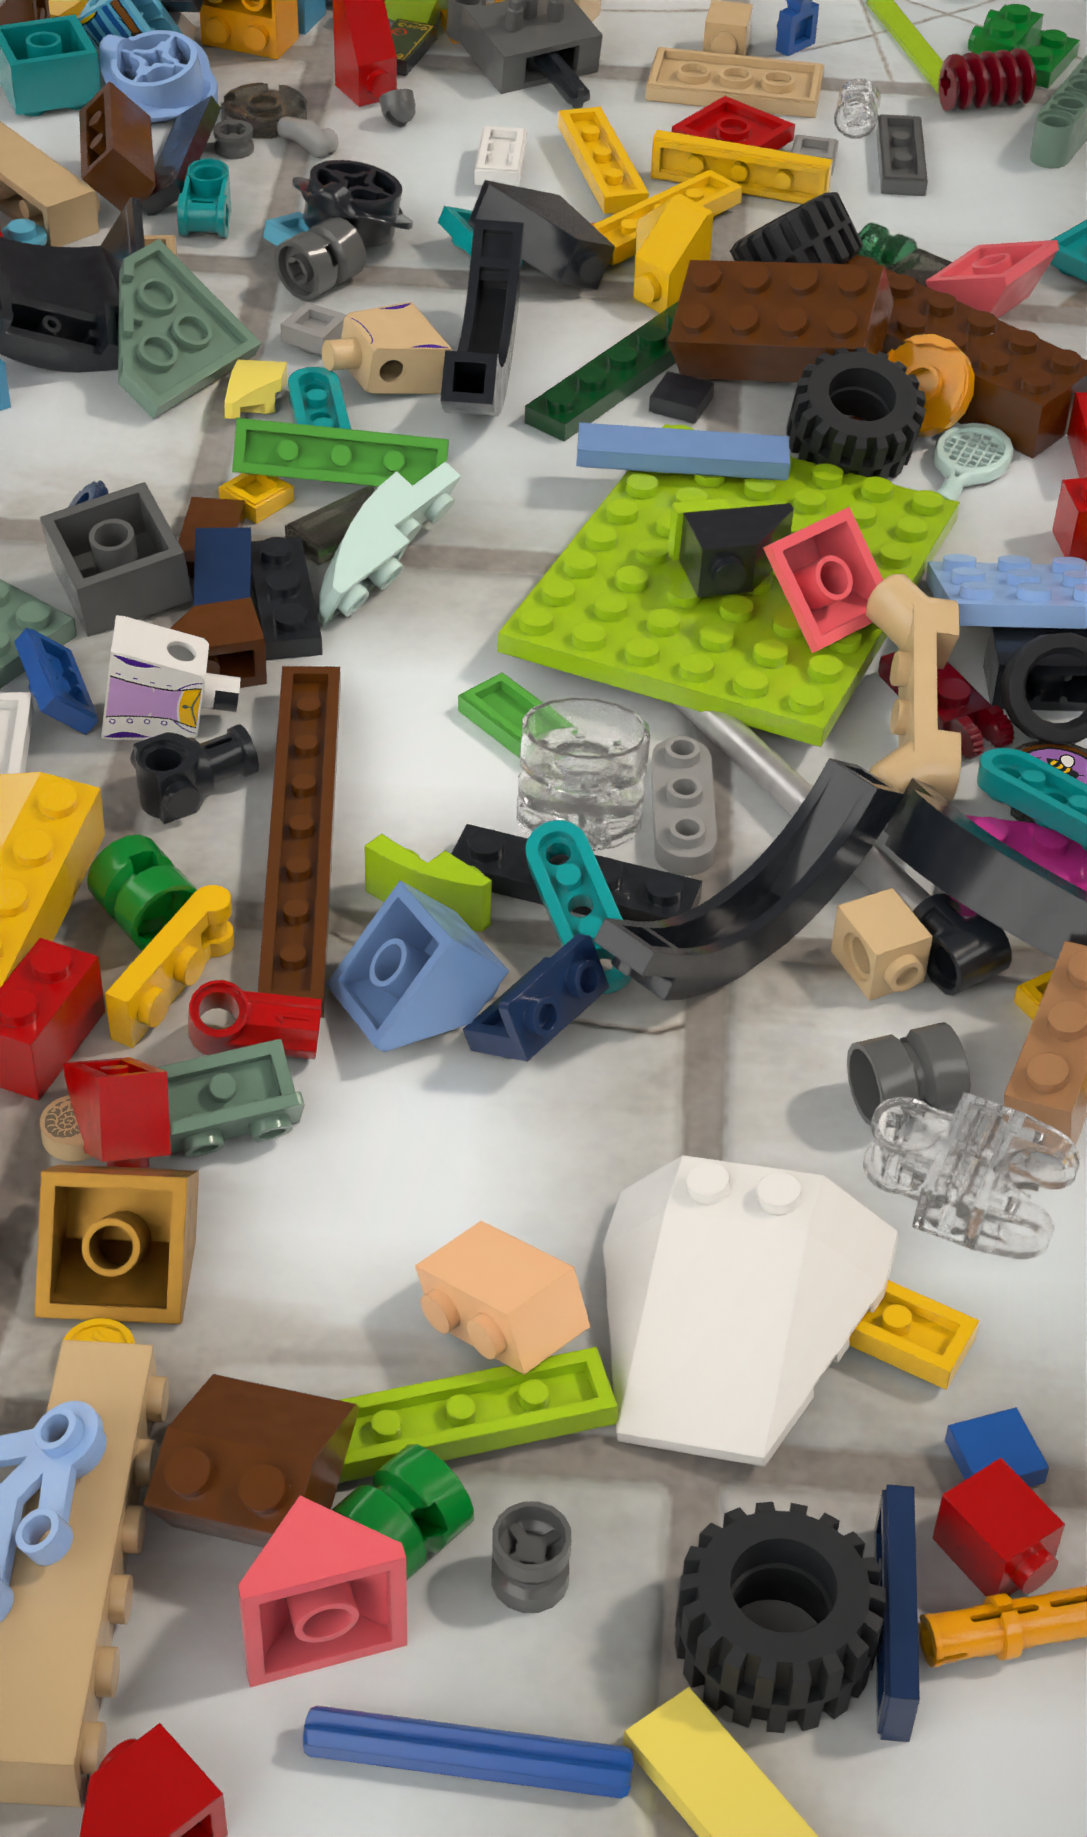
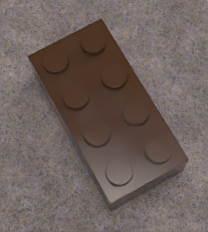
(775, 317)

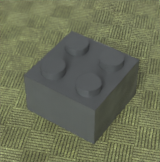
(116, 558)

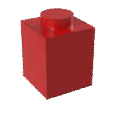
(999, 1531)

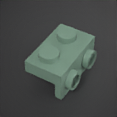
(231, 1097)

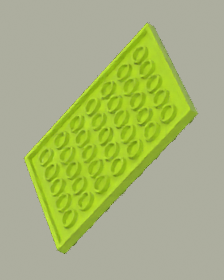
(632, 620)

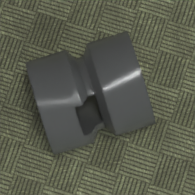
(320, 258)
(921, 1066)

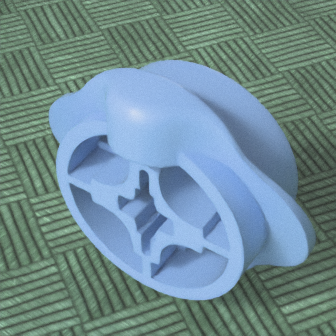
(158, 71)

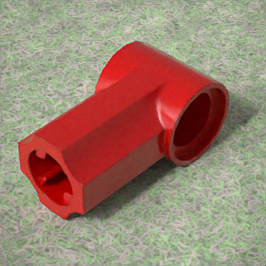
(258, 1020)

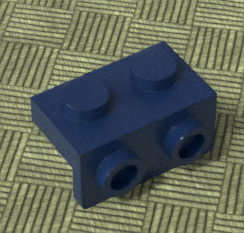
(540, 1003)

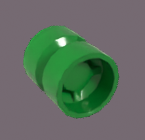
(138, 887)
(413, 1502)

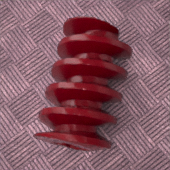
(985, 78)

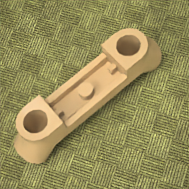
(925, 637)

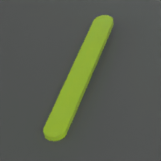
(908, 38)

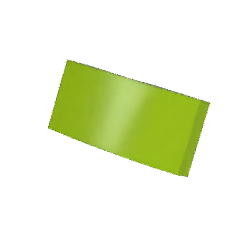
(442, 878)

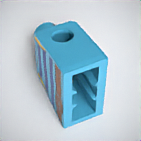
(124, 18)

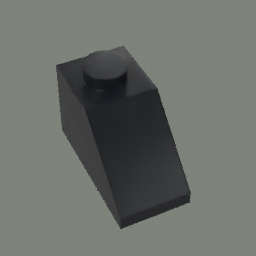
(725, 547)

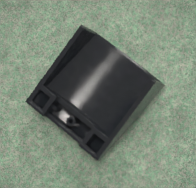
(65, 300)

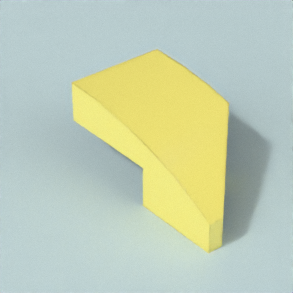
(254, 387)

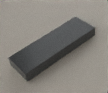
(901, 155)

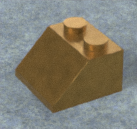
(115, 1243)

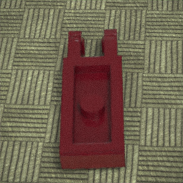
(962, 710)

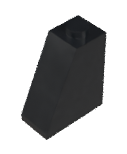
(554, 233)

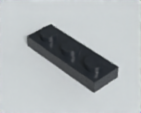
(285, 599)

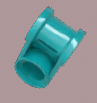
(205, 199)

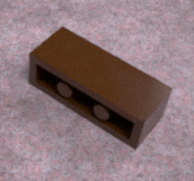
(116, 147)

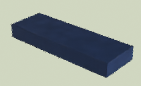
(898, 1642)

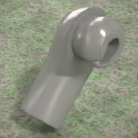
(308, 135)

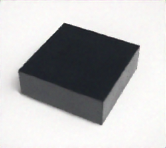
(681, 397)

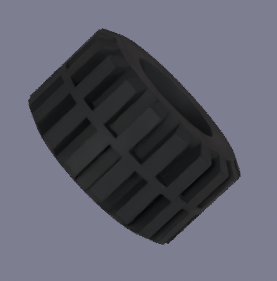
(807, 234)
(859, 387)
(770, 1671)

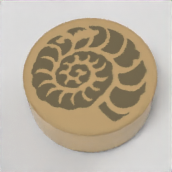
(61, 1131)

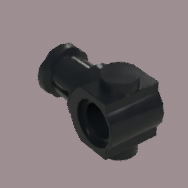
(180, 771)

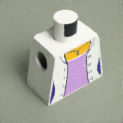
(160, 683)

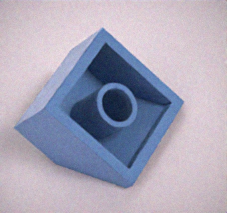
(415, 972)

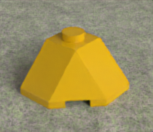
(665, 245)

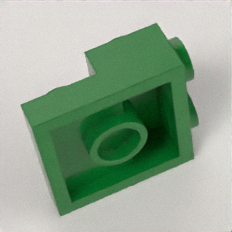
(1020, 27)

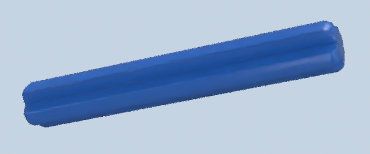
(468, 1751)

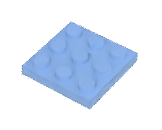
(1013, 591)

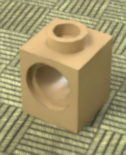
(881, 944)

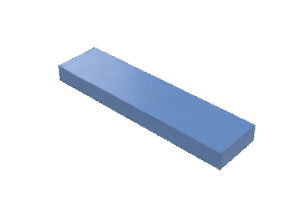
(683, 451)

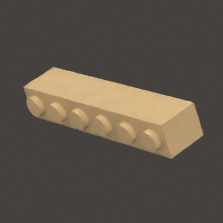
(65, 1614)

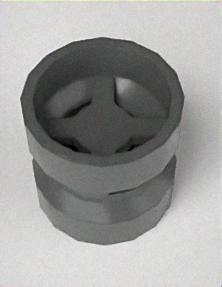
(530, 1556)

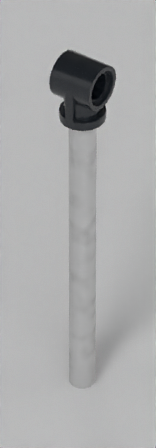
(961, 948)

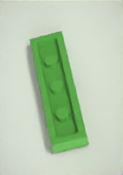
(333, 453)

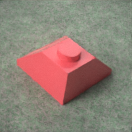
(826, 577)

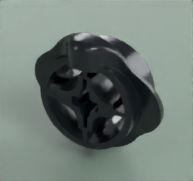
(357, 193)

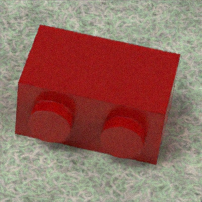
(46, 1015)

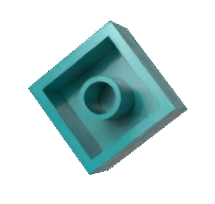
(48, 65)

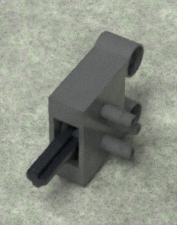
(529, 43)

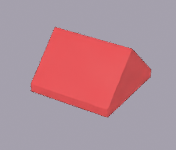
(995, 275)
(321, 1595)

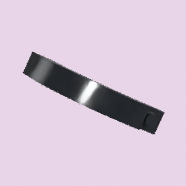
(480, 369)
(986, 872)
(768, 900)

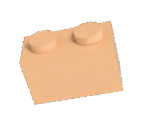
(502, 1297)

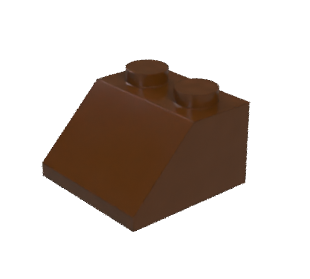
(246, 1457)

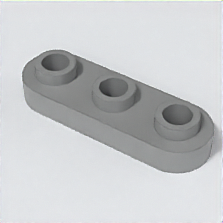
(683, 806)

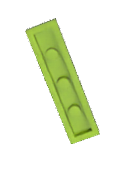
(481, 1411)

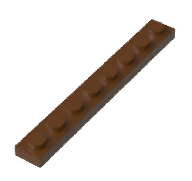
(301, 835)

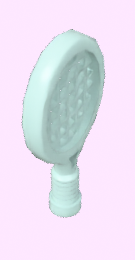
(971, 456)

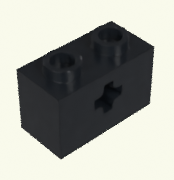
(1053, 682)

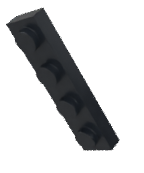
(636, 889)

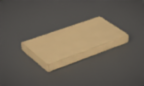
(760, 82)

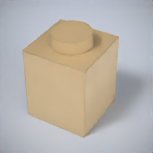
(728, 27)

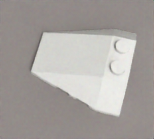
(733, 1301)

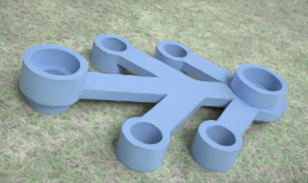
(51, 1456)

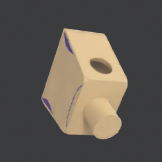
(389, 350)

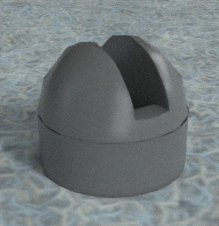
(398, 106)

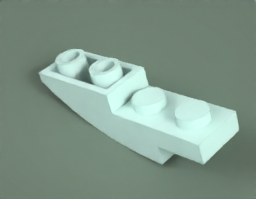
(379, 538)

